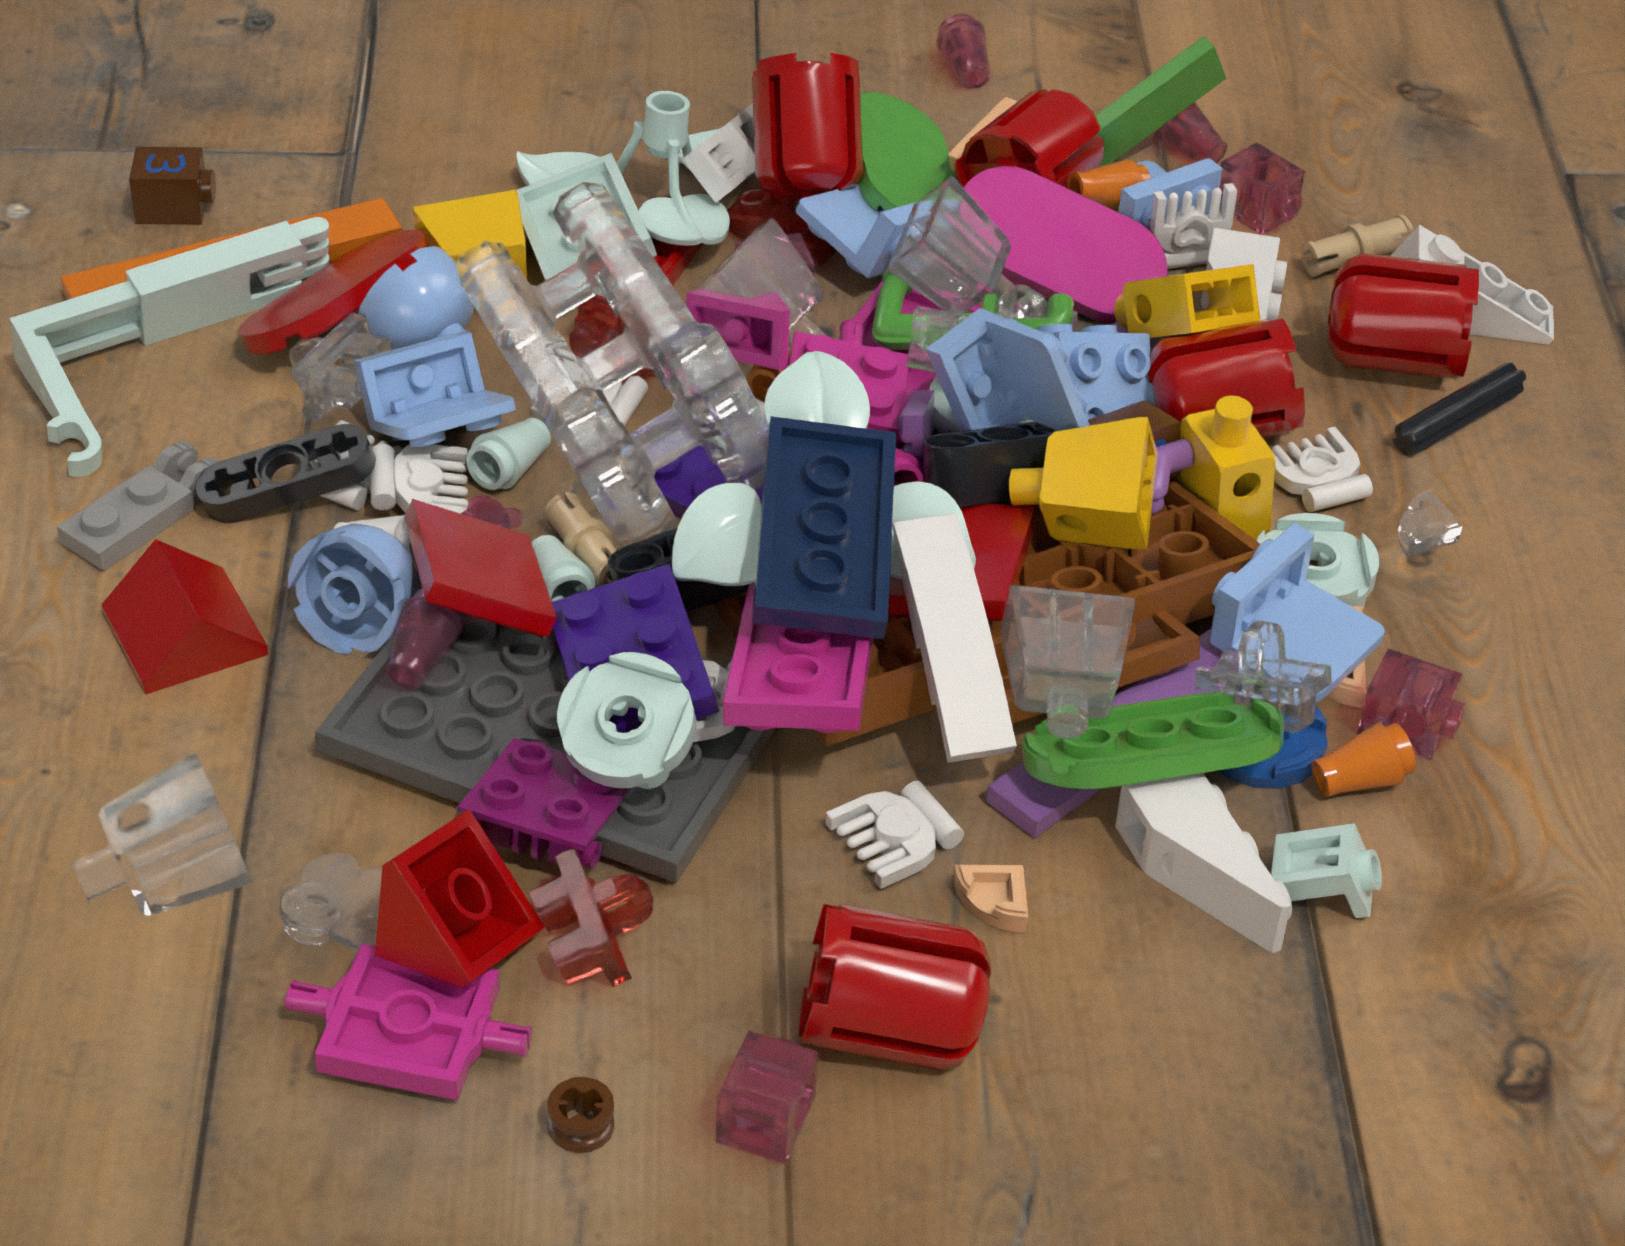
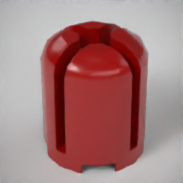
(807, 125)
(1040, 133)
(1402, 315)
(1233, 360)
(895, 988)

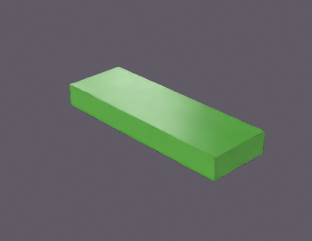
(1159, 98)

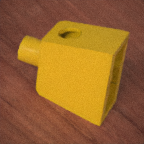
(470, 220)
(1166, 303)
(1231, 465)
(1094, 484)

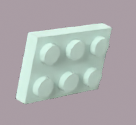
(539, 201)

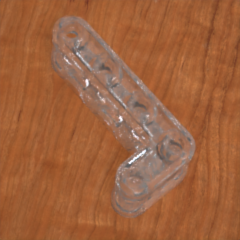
(687, 357)

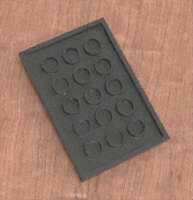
(507, 687)

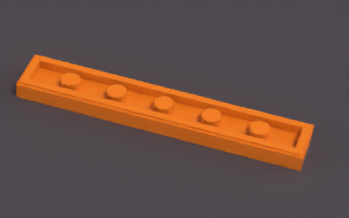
(348, 230)

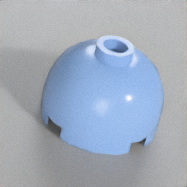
(419, 301)
(352, 586)

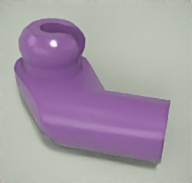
(1171, 459)

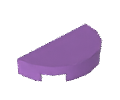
(917, 421)

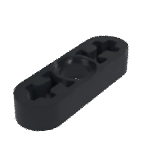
(248, 500)

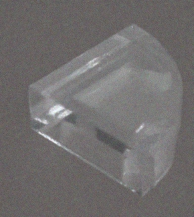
(1427, 525)

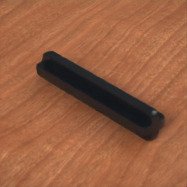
(1459, 408)

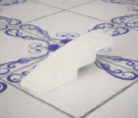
(725, 156)
(953, 637)

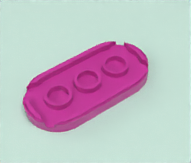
(1066, 240)

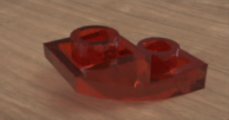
(760, 205)

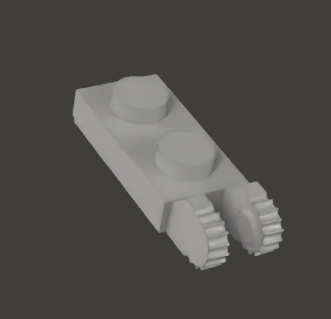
(136, 508)

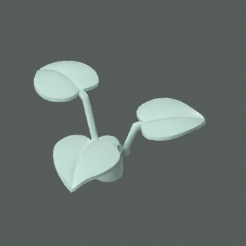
(665, 132)
(722, 525)

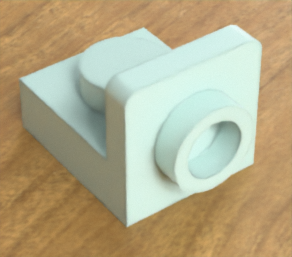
(1328, 864)

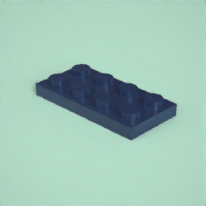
(825, 528)

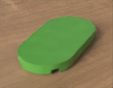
(901, 152)
(1157, 742)

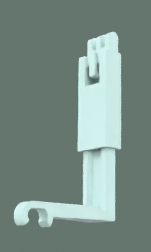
(157, 305)

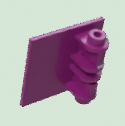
(543, 798)

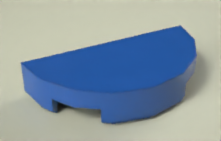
(1291, 763)

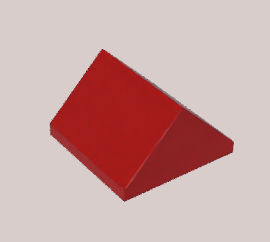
(179, 619)
(451, 905)

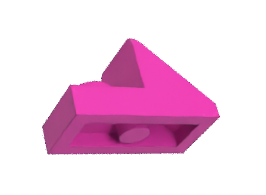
(751, 327)

